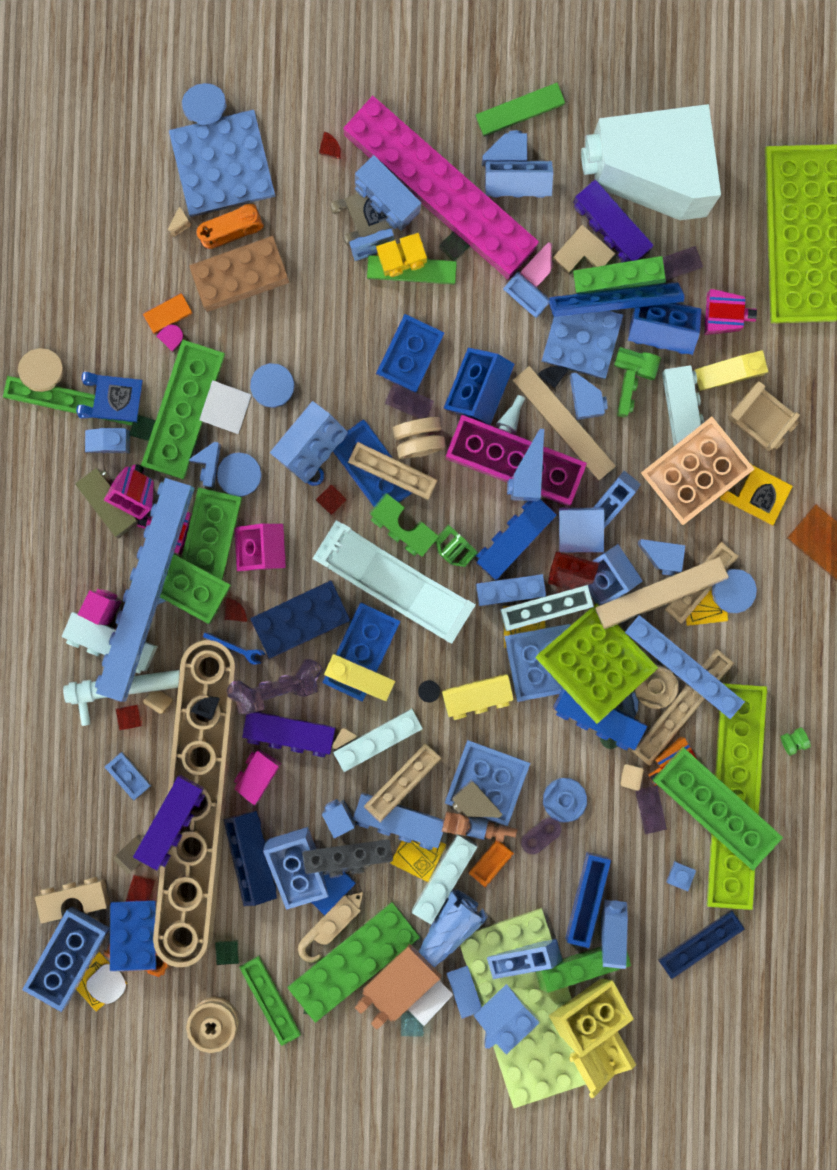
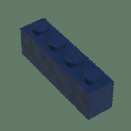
(249, 859)

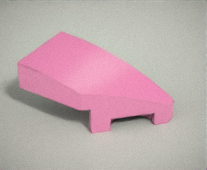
(539, 266)

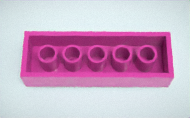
(500, 453)

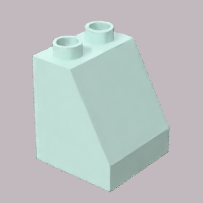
(657, 160)

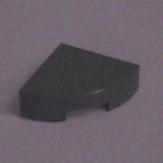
(552, 375)
(206, 707)

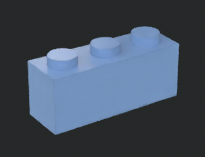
(518, 178)
(510, 590)

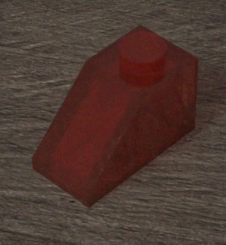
(571, 571)

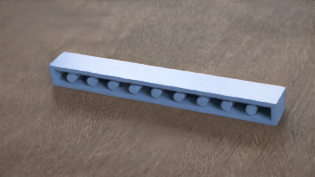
(145, 590)

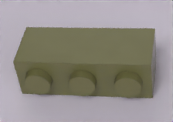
(94, 488)

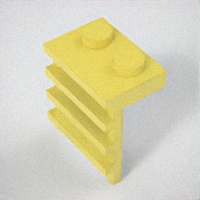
(603, 1063)

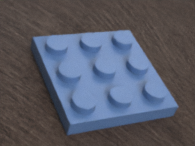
(583, 342)
(528, 674)
(494, 773)

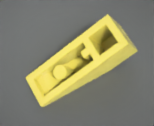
(731, 371)
(359, 677)

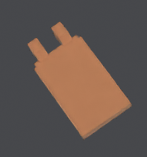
(398, 986)

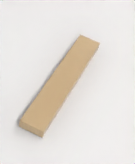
(563, 423)
(661, 593)
(678, 712)

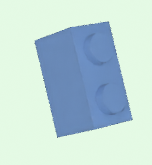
(338, 818)

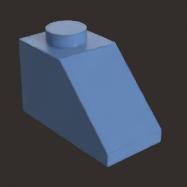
(509, 147)
(586, 398)
(107, 440)
(664, 556)

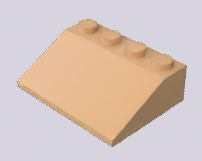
(697, 470)

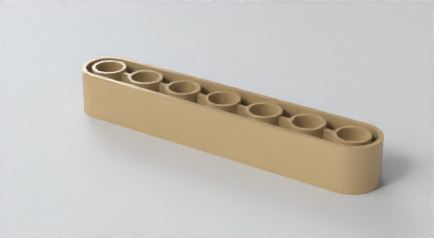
(207, 824)

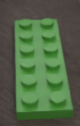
(179, 414)
(717, 808)
(353, 962)

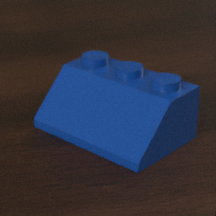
(666, 327)
(479, 385)

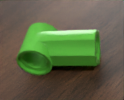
(644, 364)

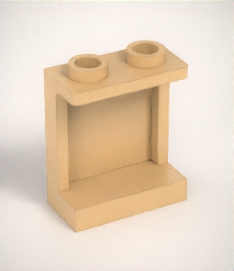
(763, 417)

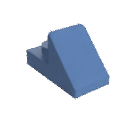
(210, 458)

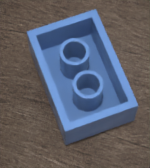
(386, 194)
(309, 442)

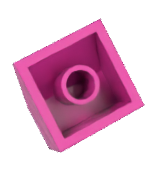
(260, 547)
(257, 776)

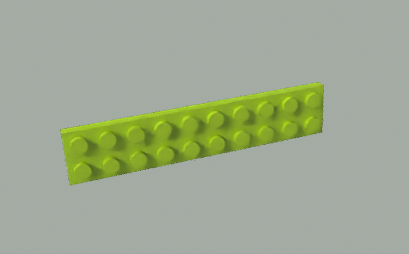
(740, 769)

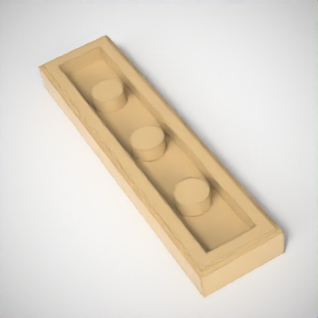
(392, 471)
(682, 608)
(402, 782)

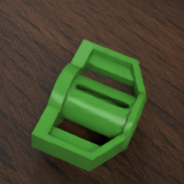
(454, 547)

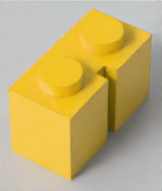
(402, 256)

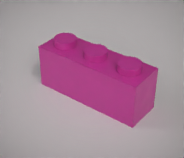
(99, 607)

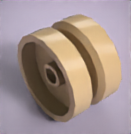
(419, 438)
(207, 1037)

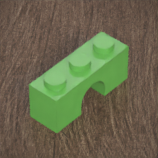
(417, 539)

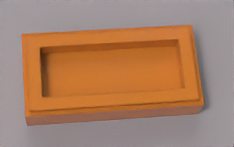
(167, 313)
(491, 863)

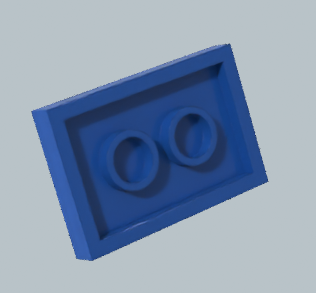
(410, 353)
(132, 936)

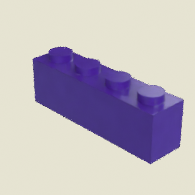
(612, 223)
(289, 732)
(168, 822)

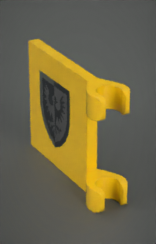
(760, 496)

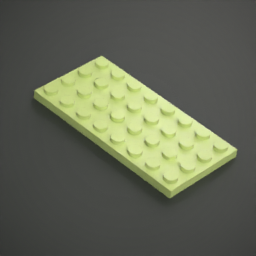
(540, 1061)

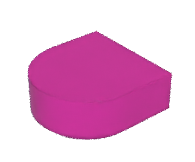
(171, 337)

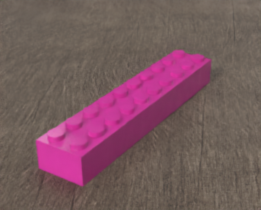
(441, 187)

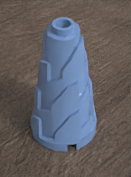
(452, 926)

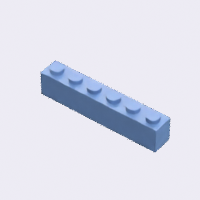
(684, 667)

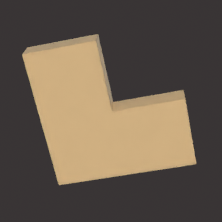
(581, 245)

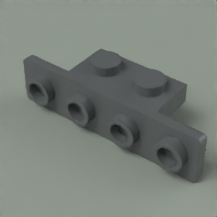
(347, 858)

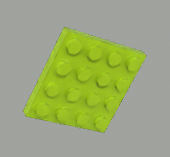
(596, 664)

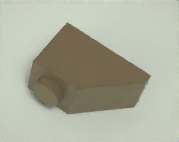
(474, 802)
(125, 856)

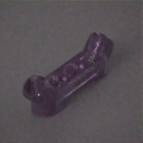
(251, 699)

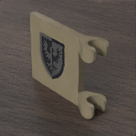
(363, 215)

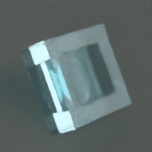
(410, 1025)

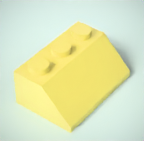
(478, 696)
(591, 1016)

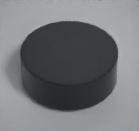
(429, 691)

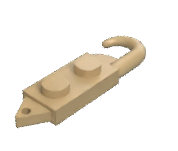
(331, 924)

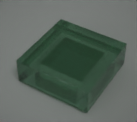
(142, 428)
(227, 952)

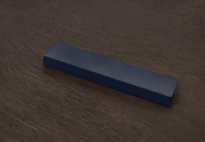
(701, 944)

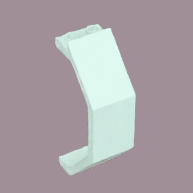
(393, 582)

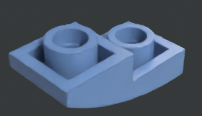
(464, 991)

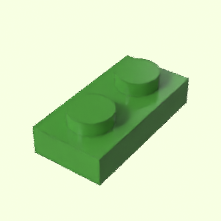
(626, 403)

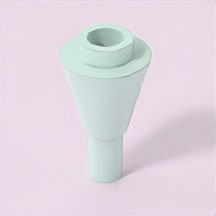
(510, 419)

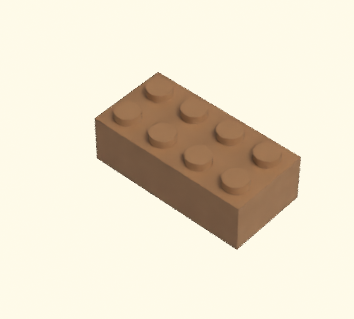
(239, 274)

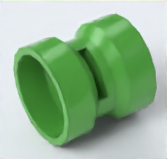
(795, 741)

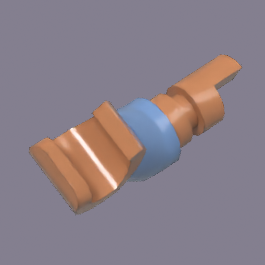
(475, 827)

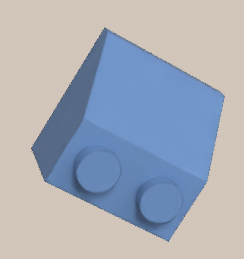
(613, 577)
(506, 1019)

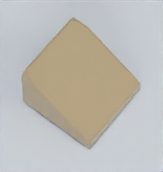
(179, 223)
(158, 701)
(344, 736)
(632, 777)

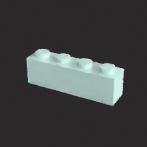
(682, 401)
(546, 608)
(96, 638)
(378, 740)
(444, 878)

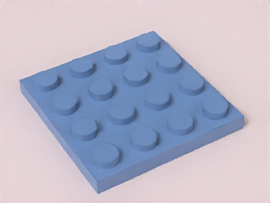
(222, 163)

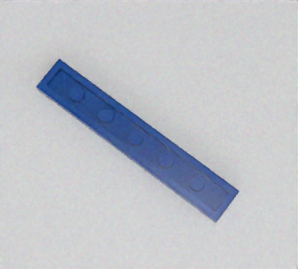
(616, 299)

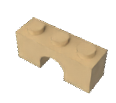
(91, 894)

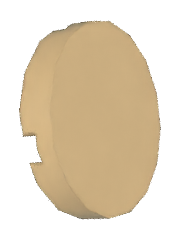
(40, 370)
(658, 689)

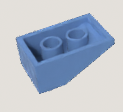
(528, 477)
(288, 869)

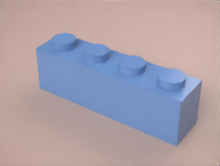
(403, 822)

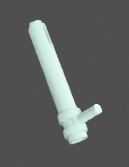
(86, 691)

